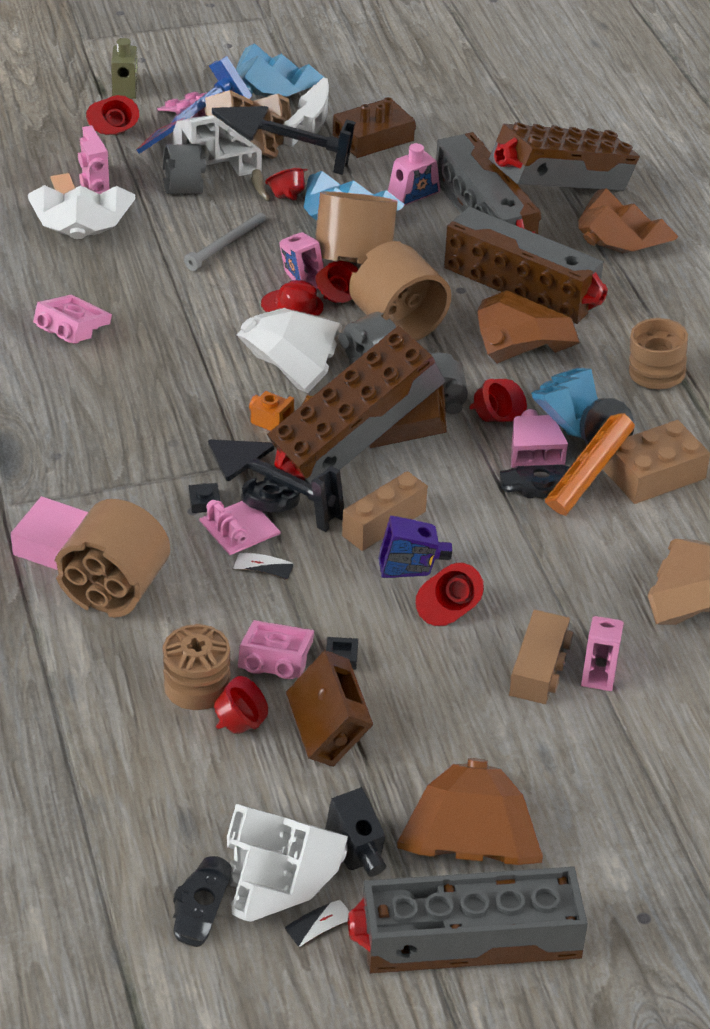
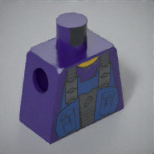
(410, 548)

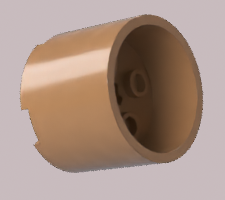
(353, 224)
(402, 288)
(112, 557)

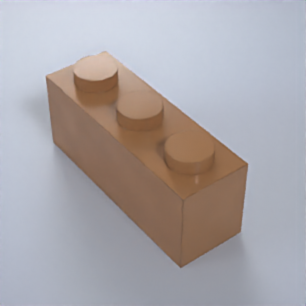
(368, 518)
(541, 657)

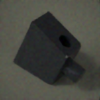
(354, 817)

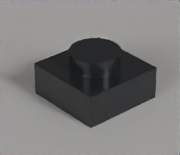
(202, 494)
(344, 647)

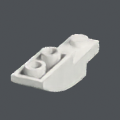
(311, 111)

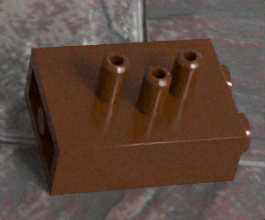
(376, 127)
(422, 421)
(329, 708)

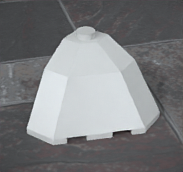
(219, 143)
(80, 210)
(293, 343)
(278, 861)

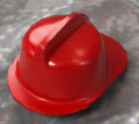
(113, 115)
(287, 183)
(335, 281)
(296, 296)
(499, 401)
(449, 594)
(241, 706)

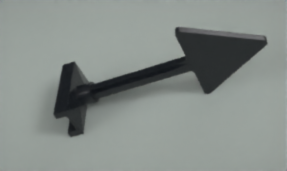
(251, 119)
(325, 491)

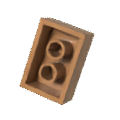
(658, 462)

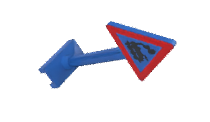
(227, 79)

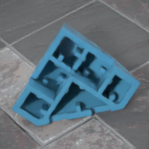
(274, 75)
(322, 182)
(567, 398)

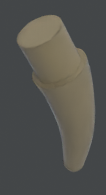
(257, 181)

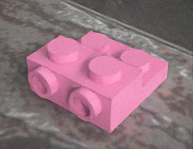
(93, 161)
(70, 318)
(275, 649)

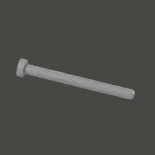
(194, 260)

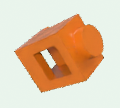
(270, 410)

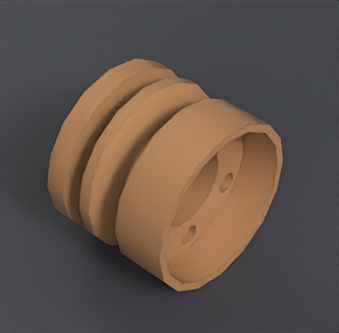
(658, 353)
(196, 666)

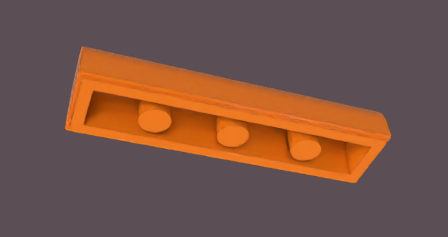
(590, 463)

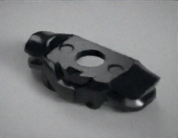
(524, 479)
(194, 919)

